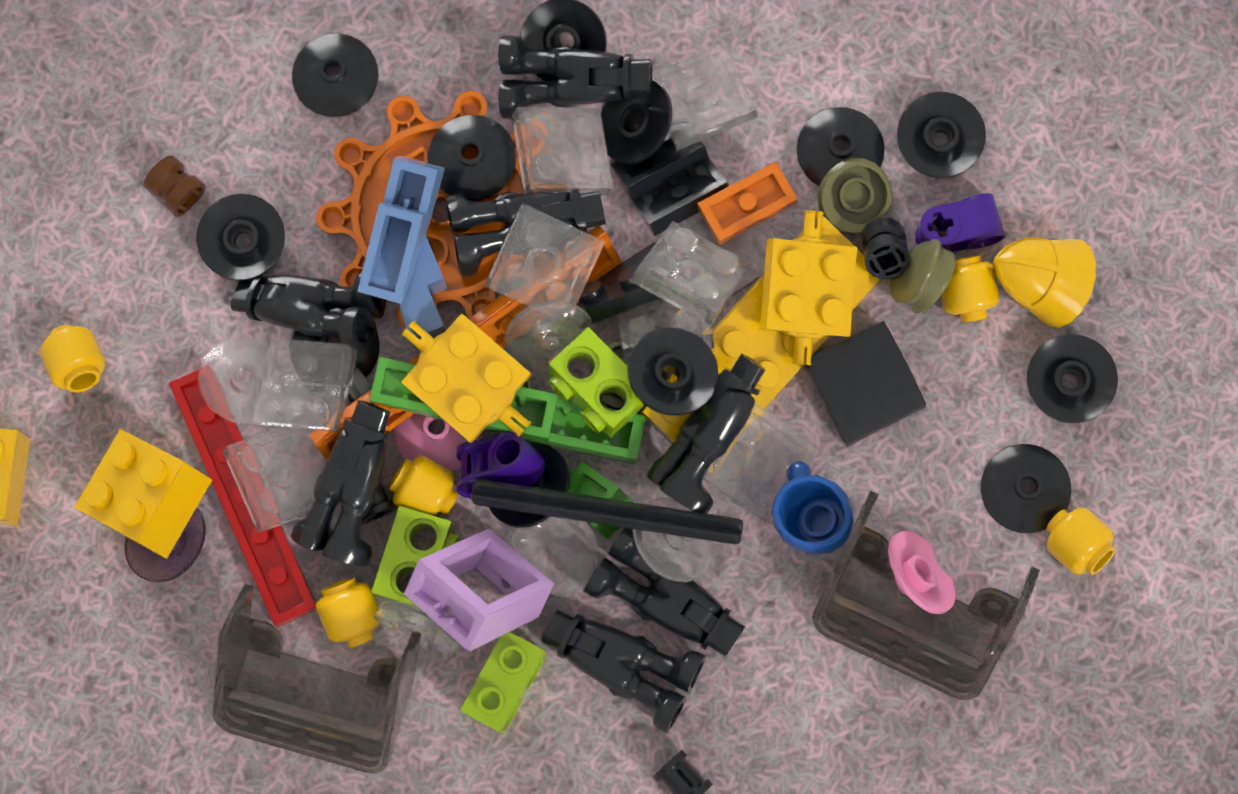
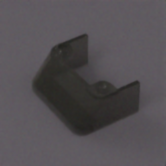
(873, 617)
(306, 703)

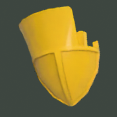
(1048, 277)

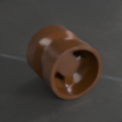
(174, 185)

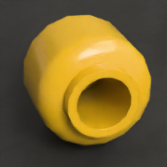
(971, 289)
(72, 358)
(423, 486)
(1080, 541)
(348, 612)

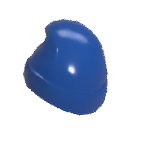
(807, 496)

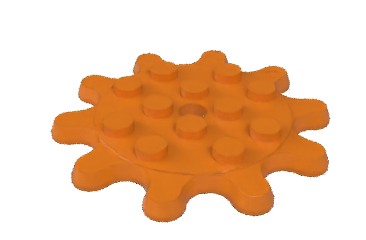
(371, 170)

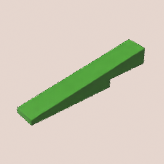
(552, 418)

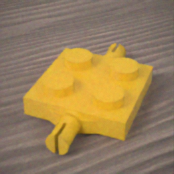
(808, 287)
(466, 378)

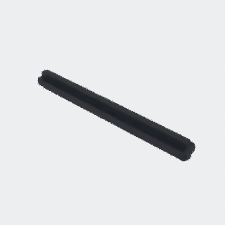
(607, 511)

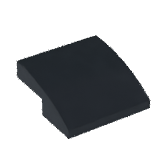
(670, 183)
(865, 383)

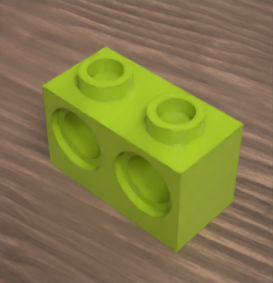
(607, 377)
(402, 556)
(504, 682)

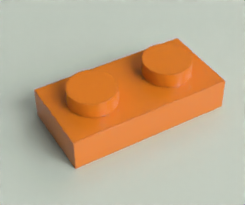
(747, 203)

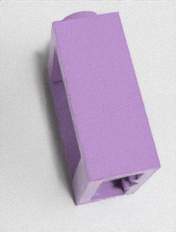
(472, 620)

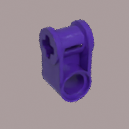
(966, 224)
(498, 459)

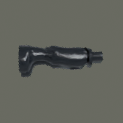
(580, 76)
(571, 207)
(306, 305)
(707, 436)
(348, 477)
(676, 606)
(615, 662)

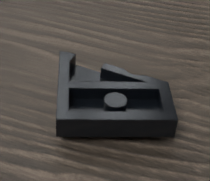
(615, 291)

